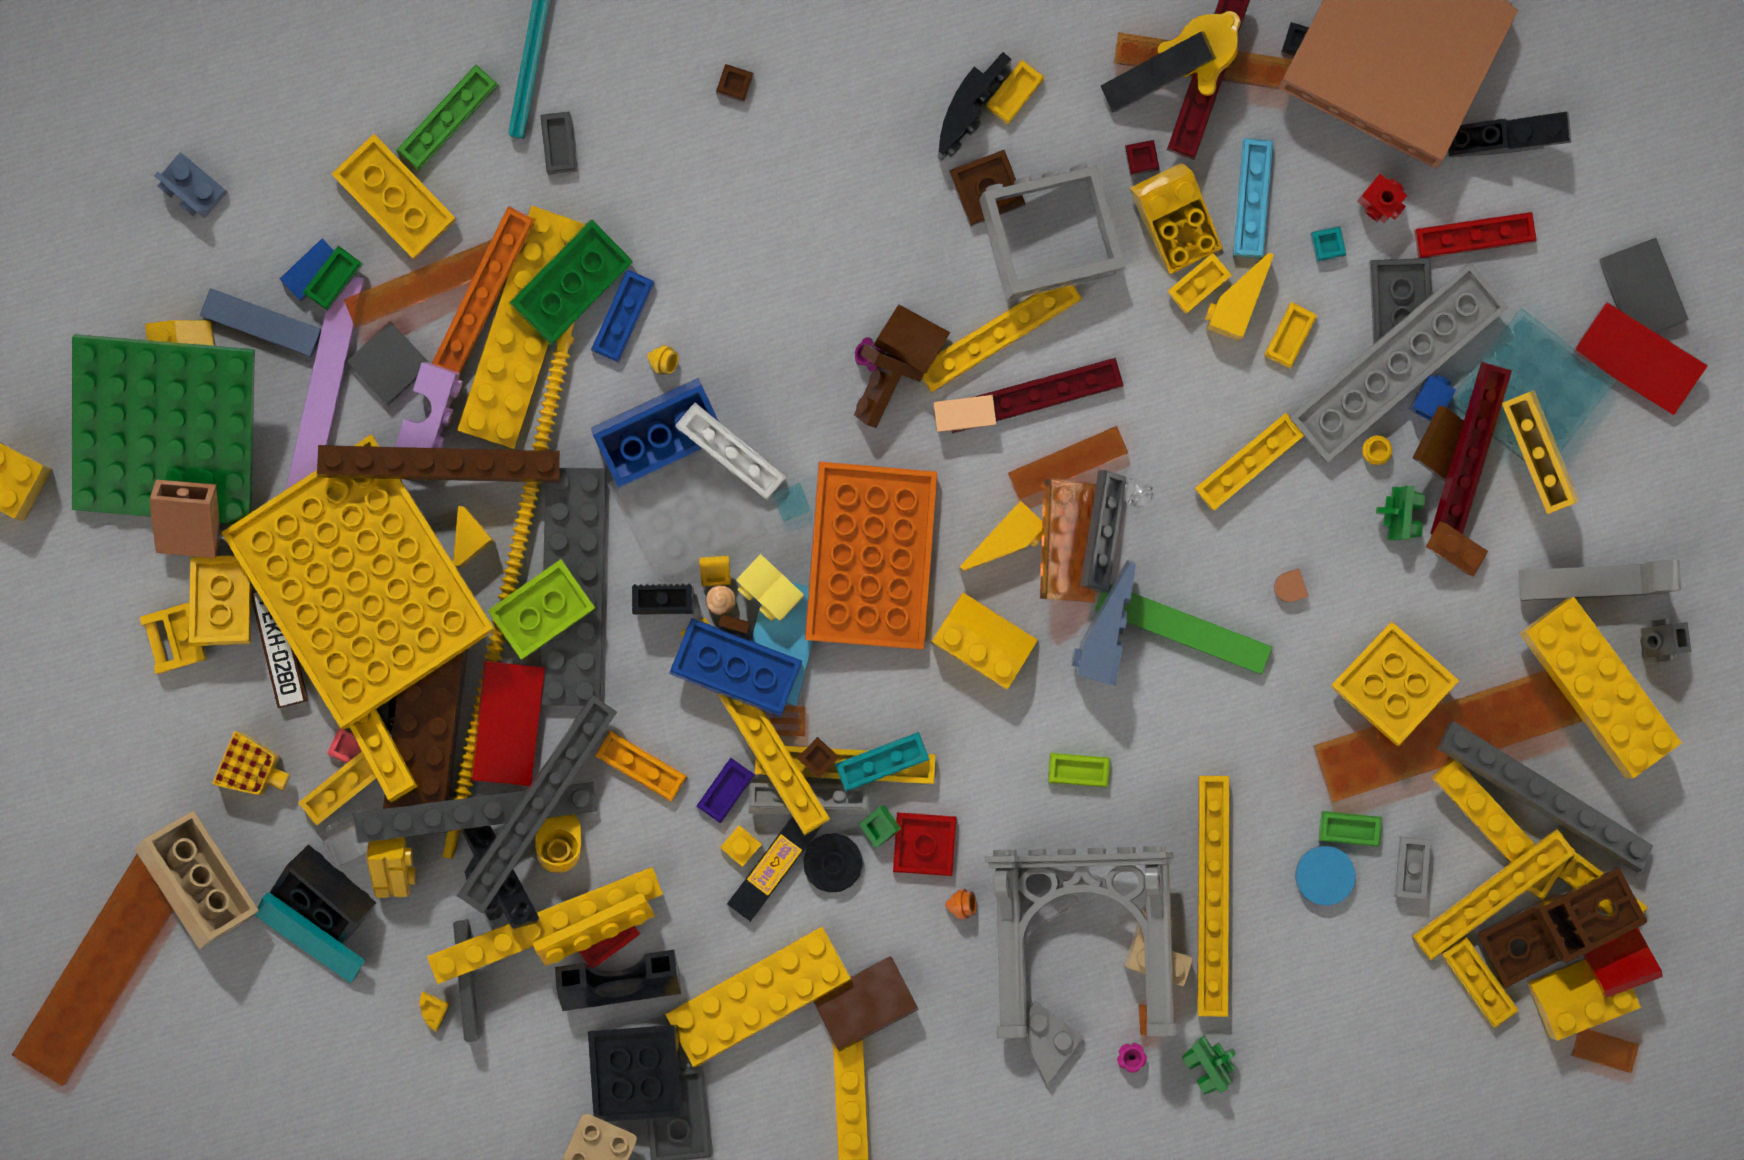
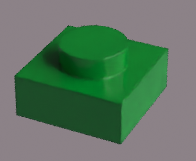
(880, 826)

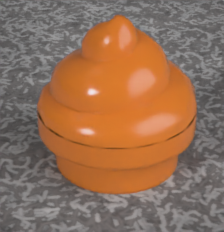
(962, 904)

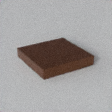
(976, 176)
(912, 338)
(1439, 442)

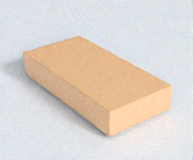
(964, 413)

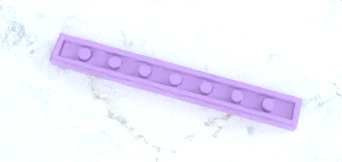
(324, 385)

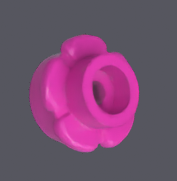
(1131, 1065)

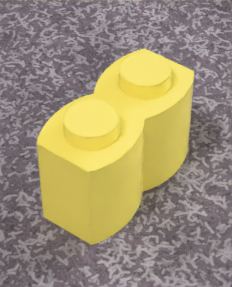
(769, 588)

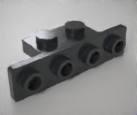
(511, 896)

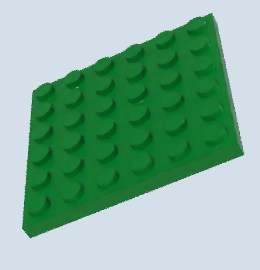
(161, 416)

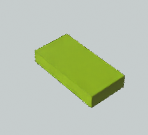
(1078, 770)

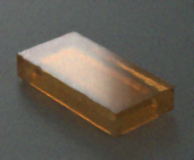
(1605, 1050)

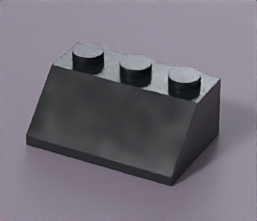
(323, 894)

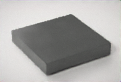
(388, 363)

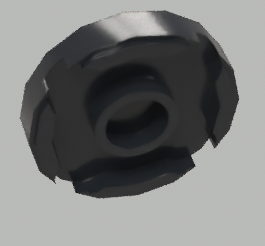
(832, 862)

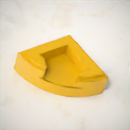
(433, 1009)

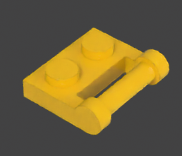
(177, 629)

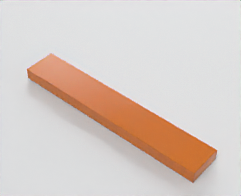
(484, 290)

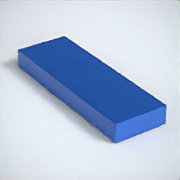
(622, 316)

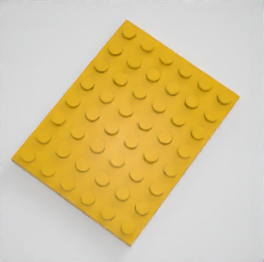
(357, 587)

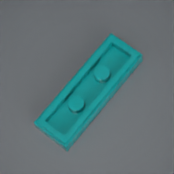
(882, 761)

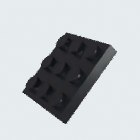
(636, 1073)

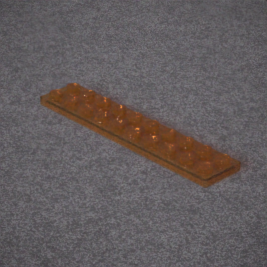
(1496, 715)

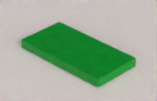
(570, 282)

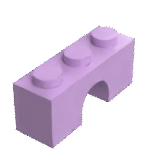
(439, 387)

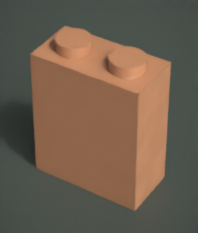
(185, 518)

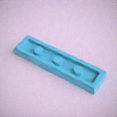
(1252, 198)

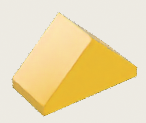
(469, 538)

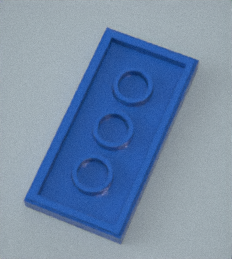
(735, 667)

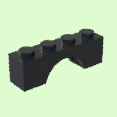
(585, 987)

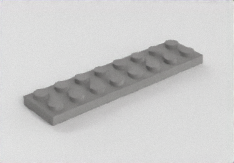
(1398, 362)

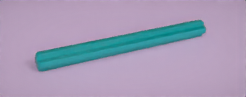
(528, 68)

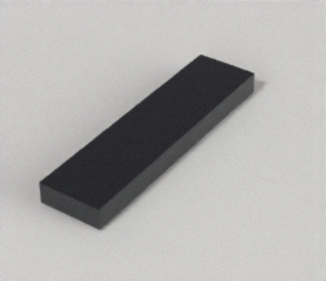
(1158, 71)

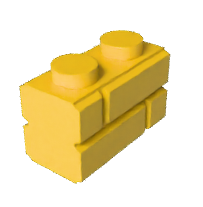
(390, 867)

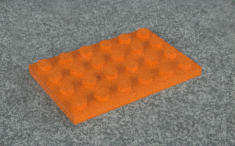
(870, 555)

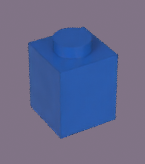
(1432, 393)

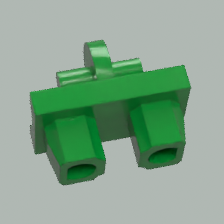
(1399, 513)
(1214, 1061)

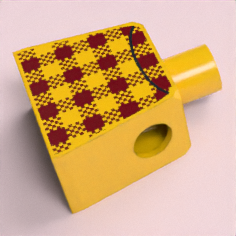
(249, 767)

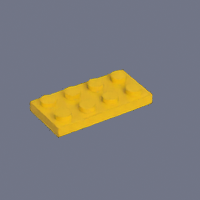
(394, 196)

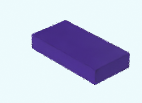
(725, 790)

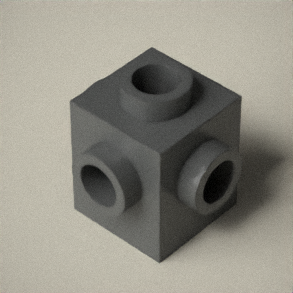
(1665, 640)

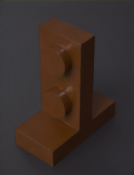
(882, 384)

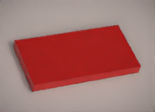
(1640, 358)
(507, 723)

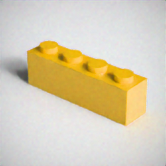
(1540, 452)

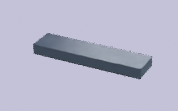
(260, 322)

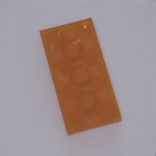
(1064, 539)

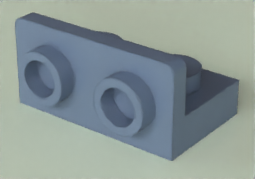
(190, 184)

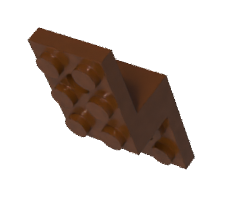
(1562, 927)

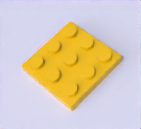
(1394, 684)

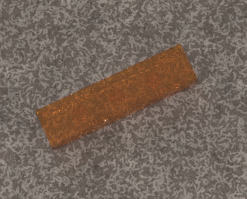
(1068, 462)

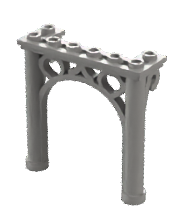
(1155, 925)

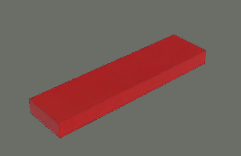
(1475, 235)

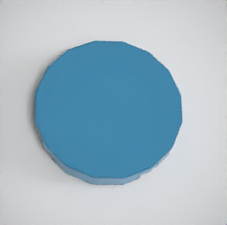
(1325, 875)

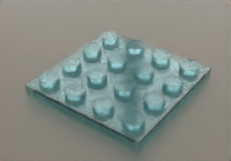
(1543, 362)

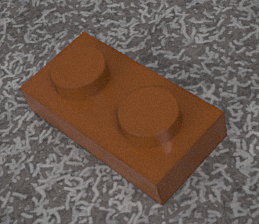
(1456, 549)

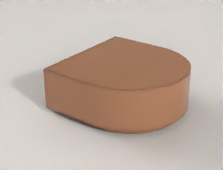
(1290, 586)

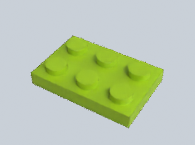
(541, 609)

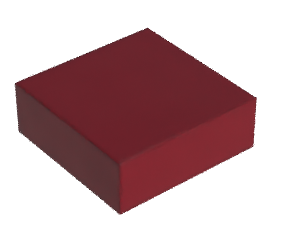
(1141, 157)

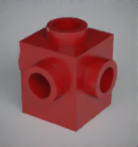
(1390, 191)

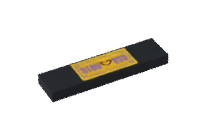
(770, 870)

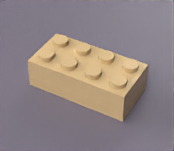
(196, 879)

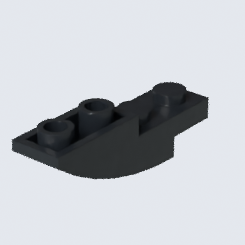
(962, 113)
(1511, 135)

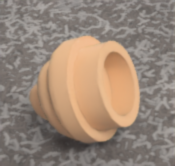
(720, 600)

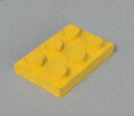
(219, 602)

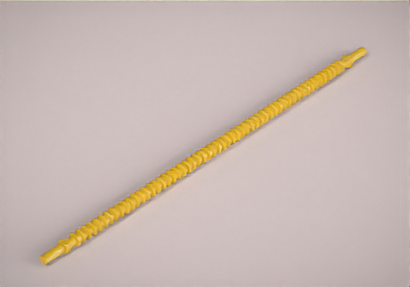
(515, 555)

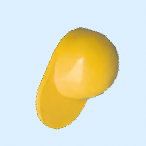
(559, 843)

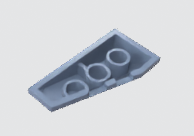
(1100, 648)

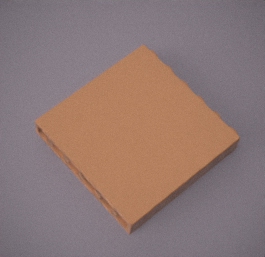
(1399, 66)

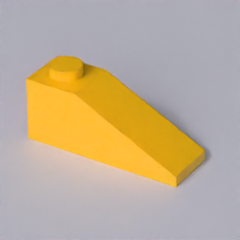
(1236, 305)
(1010, 536)

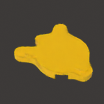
(1223, 38)

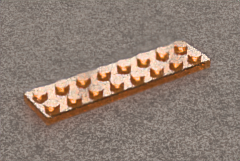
(96, 975)

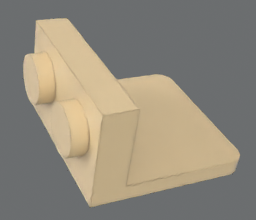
(599, 1141)

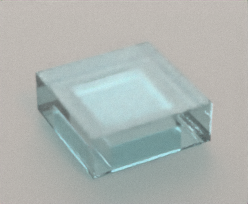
(791, 502)

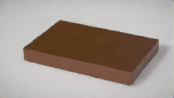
(866, 1004)

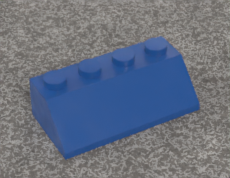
(648, 434)

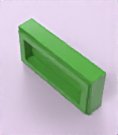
(1350, 828)

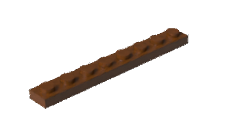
(438, 464)

